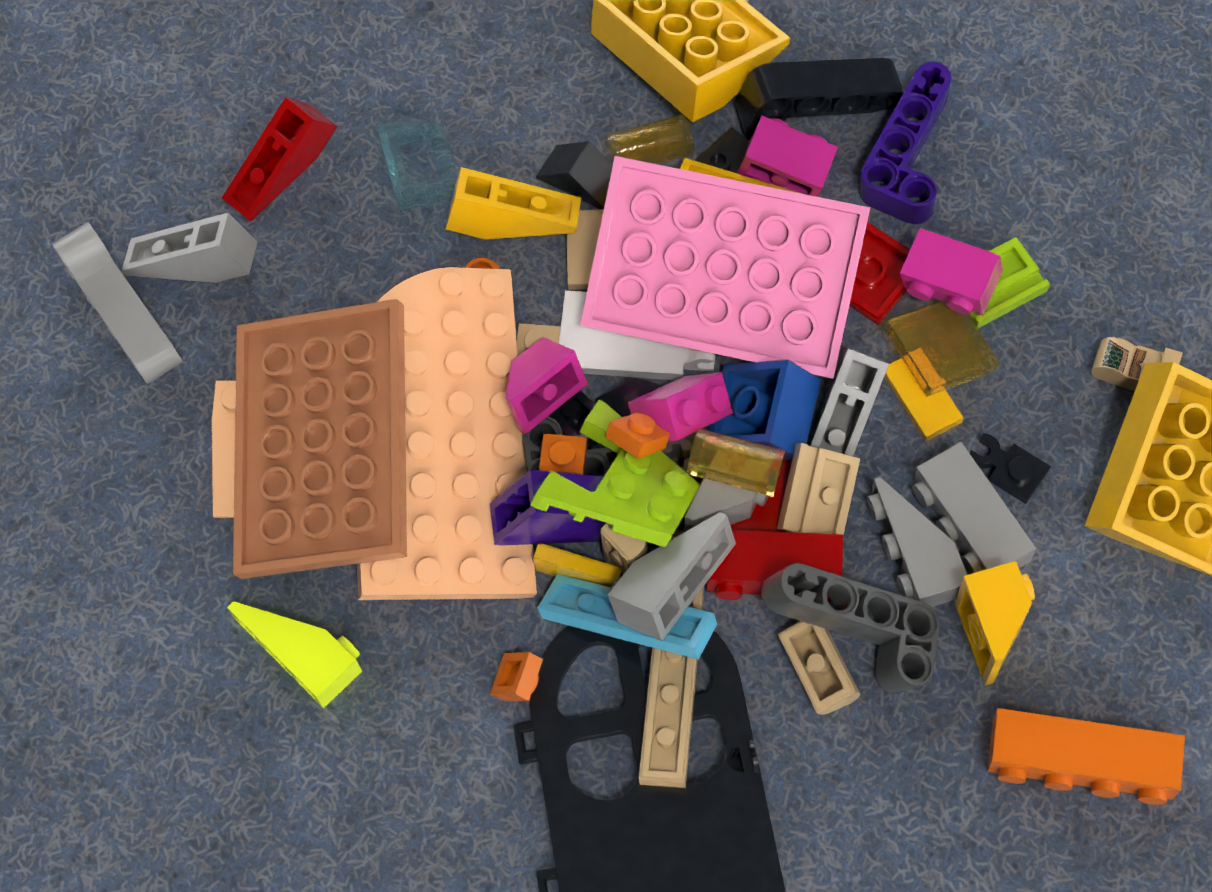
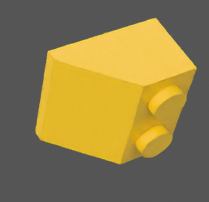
(992, 613)

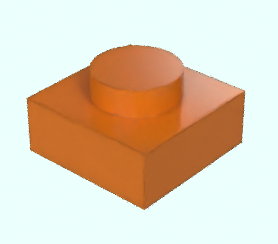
(637, 435)
(563, 454)
(516, 676)

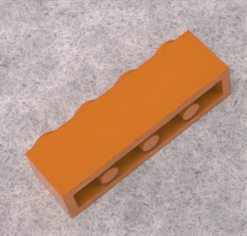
(1086, 755)

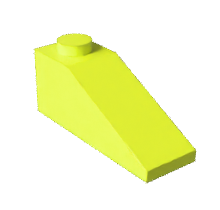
(305, 651)

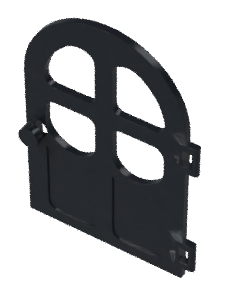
(653, 836)

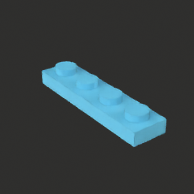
(589, 608)

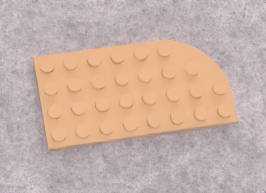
(458, 442)

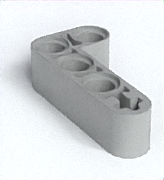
(117, 303)

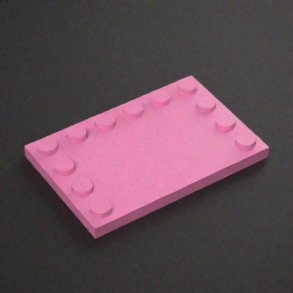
(724, 266)

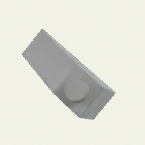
(195, 251)
(848, 401)
(668, 579)

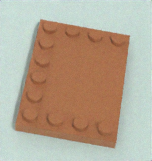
(320, 440)

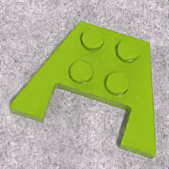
(636, 496)

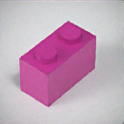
(787, 157)
(951, 272)
(685, 404)

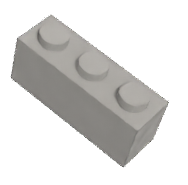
(971, 511)

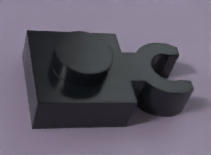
(1014, 471)

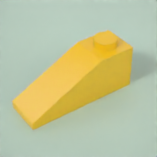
(506, 208)

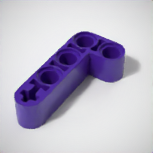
(909, 138)

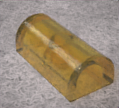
(654, 141)
(736, 462)

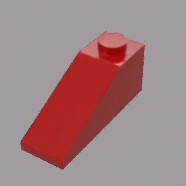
(279, 156)

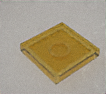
(940, 347)

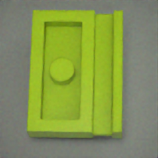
(1017, 284)

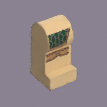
(1123, 363)

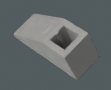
(924, 553)

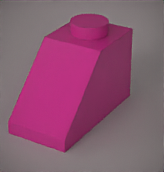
(542, 382)

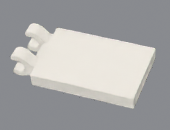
(624, 355)

